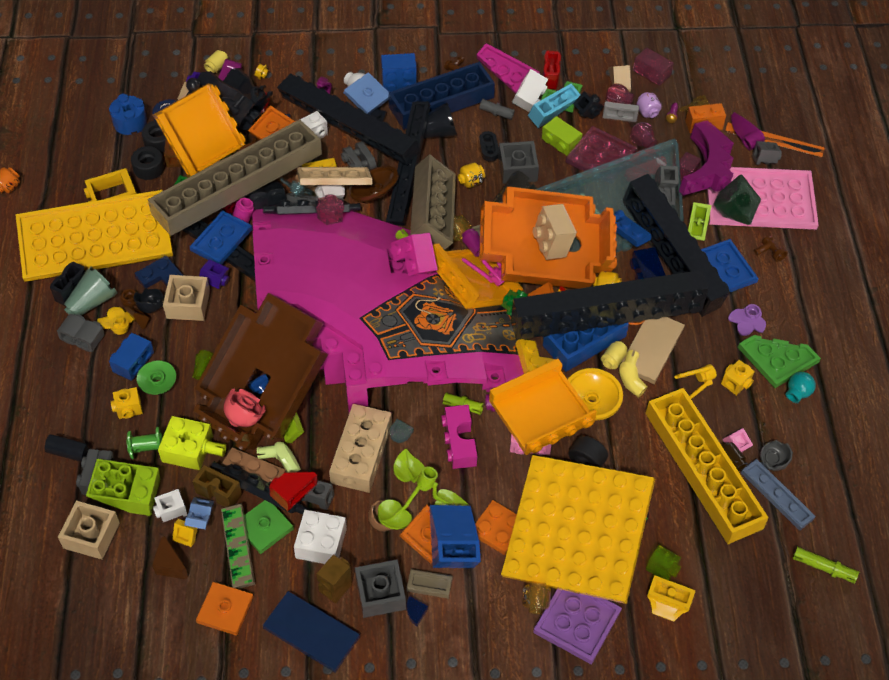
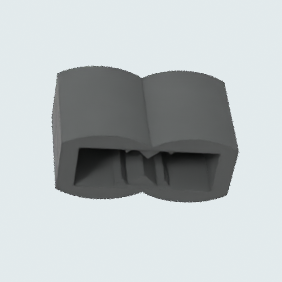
(79, 332)

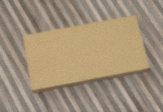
(334, 176)
(654, 344)

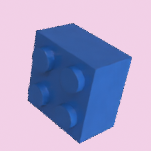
(398, 71)

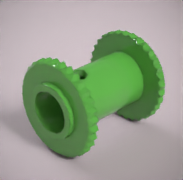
(143, 442)

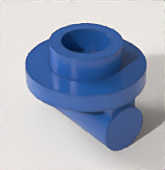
(259, 384)

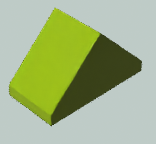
(699, 220)

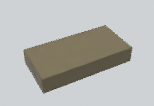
(429, 583)

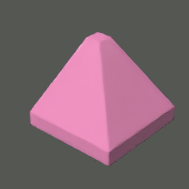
(740, 439)

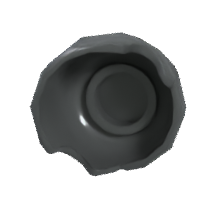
(776, 455)

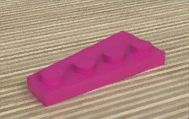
(505, 67)

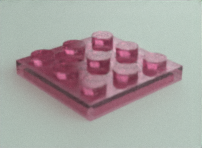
(598, 149)

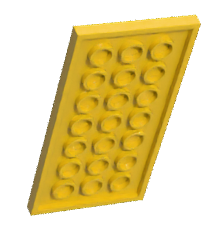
(90, 234)

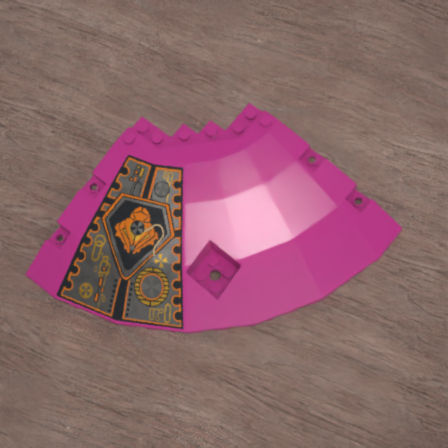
(374, 315)

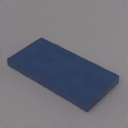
(311, 631)

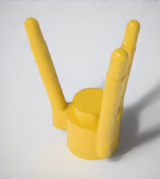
(703, 374)

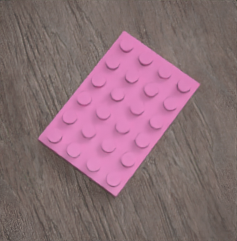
(784, 195)

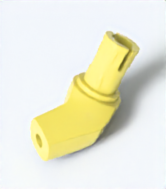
(629, 374)

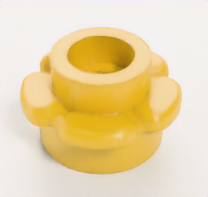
(261, 71)

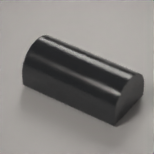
(65, 448)

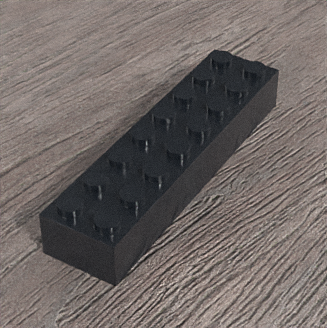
(672, 238)

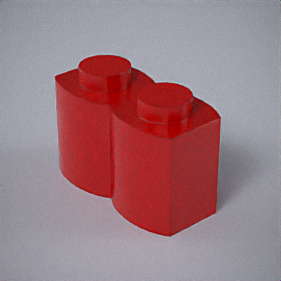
(551, 68)

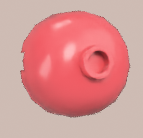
(242, 408)

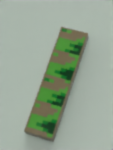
(237, 546)

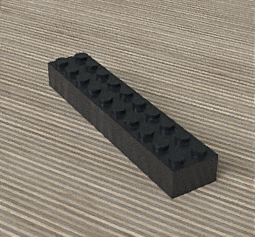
(608, 304)

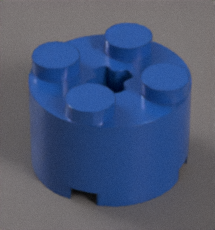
(128, 114)

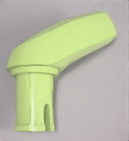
(282, 453)

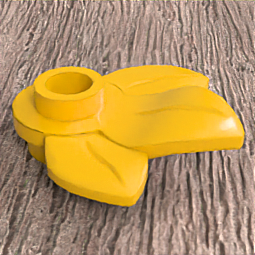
(116, 320)

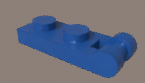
(630, 230)

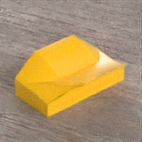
(669, 598)

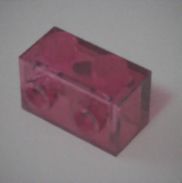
(653, 66)

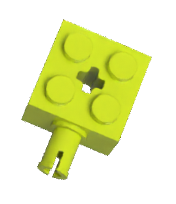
(188, 443)

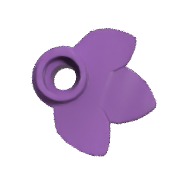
(746, 321)

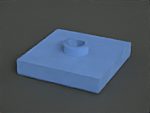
(367, 93)

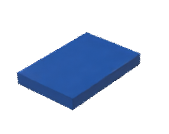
(221, 237)
(730, 265)

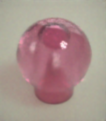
(619, 94)
(643, 135)

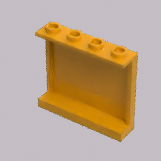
(200, 129)
(466, 283)
(541, 407)

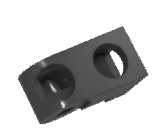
(321, 495)

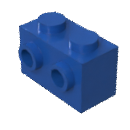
(131, 356)

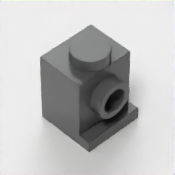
(766, 152)

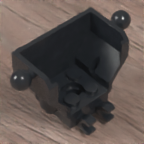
(239, 94)

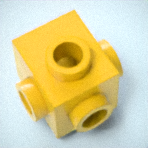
(738, 377)
(126, 403)

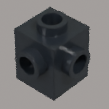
(588, 105)

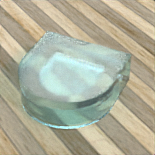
(400, 431)

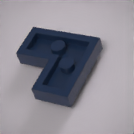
(157, 271)

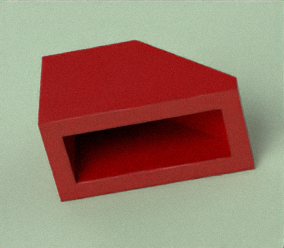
(292, 487)

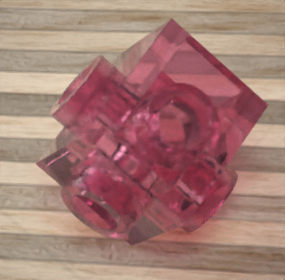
(330, 209)

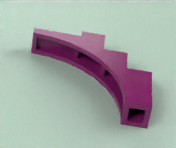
(717, 157)

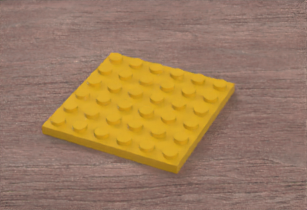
(579, 528)

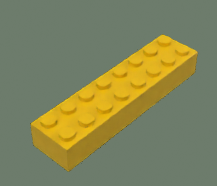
(706, 466)

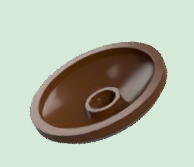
(382, 182)

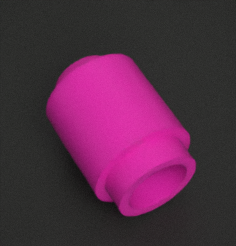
(244, 209)

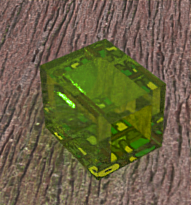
(664, 563)

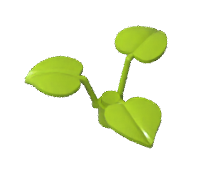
(408, 469)

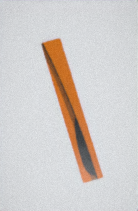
(786, 142)

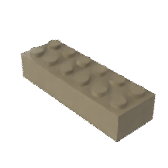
(433, 201)

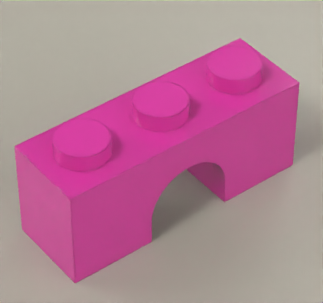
(461, 451)

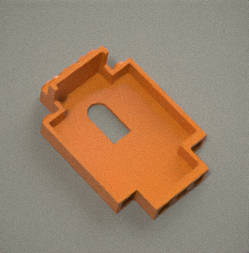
(509, 239)

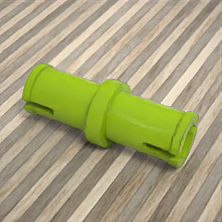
(453, 400)

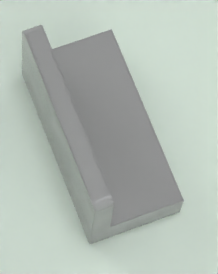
(620, 111)

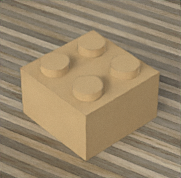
(554, 231)
(186, 297)
(89, 530)

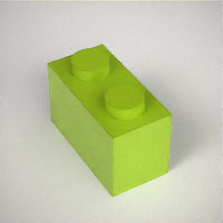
(561, 135)

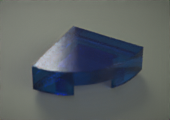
(416, 610)

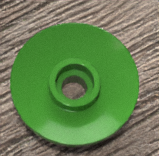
(156, 371)

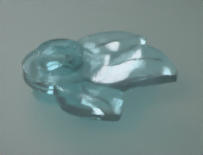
(296, 188)

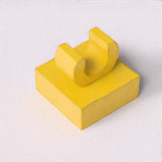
(184, 534)

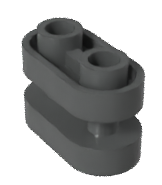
(350, 156)

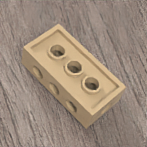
(360, 448)

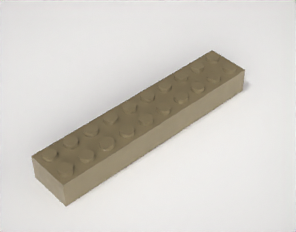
(234, 177)

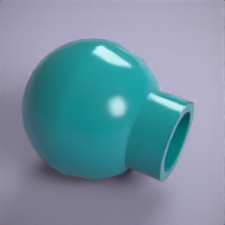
(800, 386)

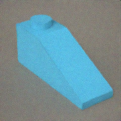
(553, 105)

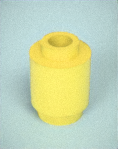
(215, 61)
(614, 355)

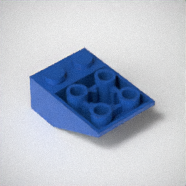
(453, 537)

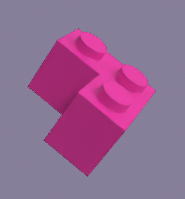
(417, 253)

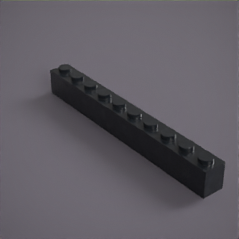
(349, 119)

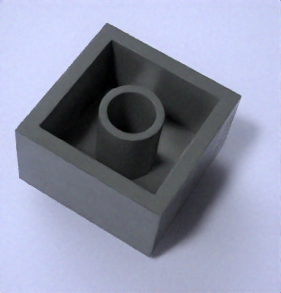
(519, 157)
(380, 588)

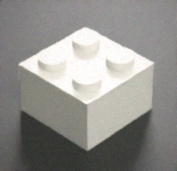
(319, 536)

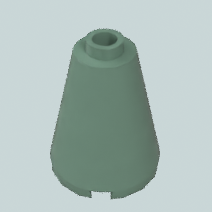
(89, 293)

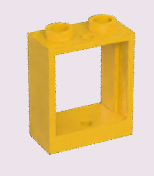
(107, 181)

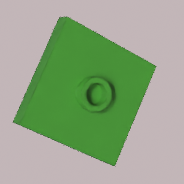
(266, 526)

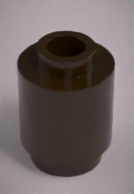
(735, 455)

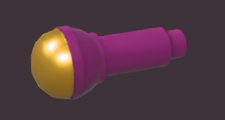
(671, 117)

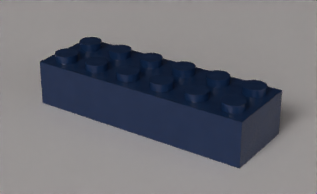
(457, 88)

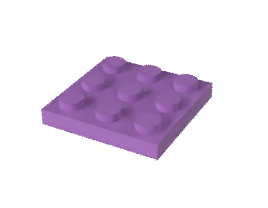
(577, 623)

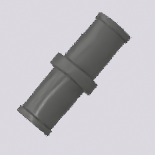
(496, 109)

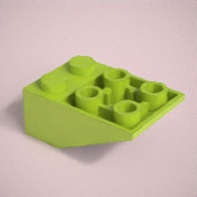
(124, 486)

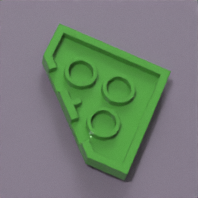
(777, 358)

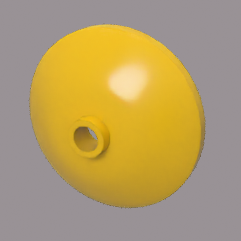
(601, 388)

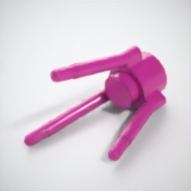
(495, 273)

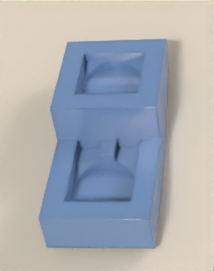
(199, 513)

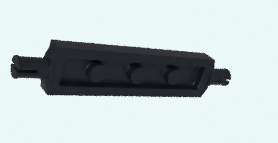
(303, 206)
(253, 484)

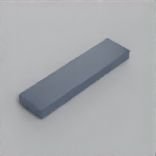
(778, 494)

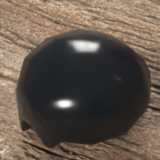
(149, 300)

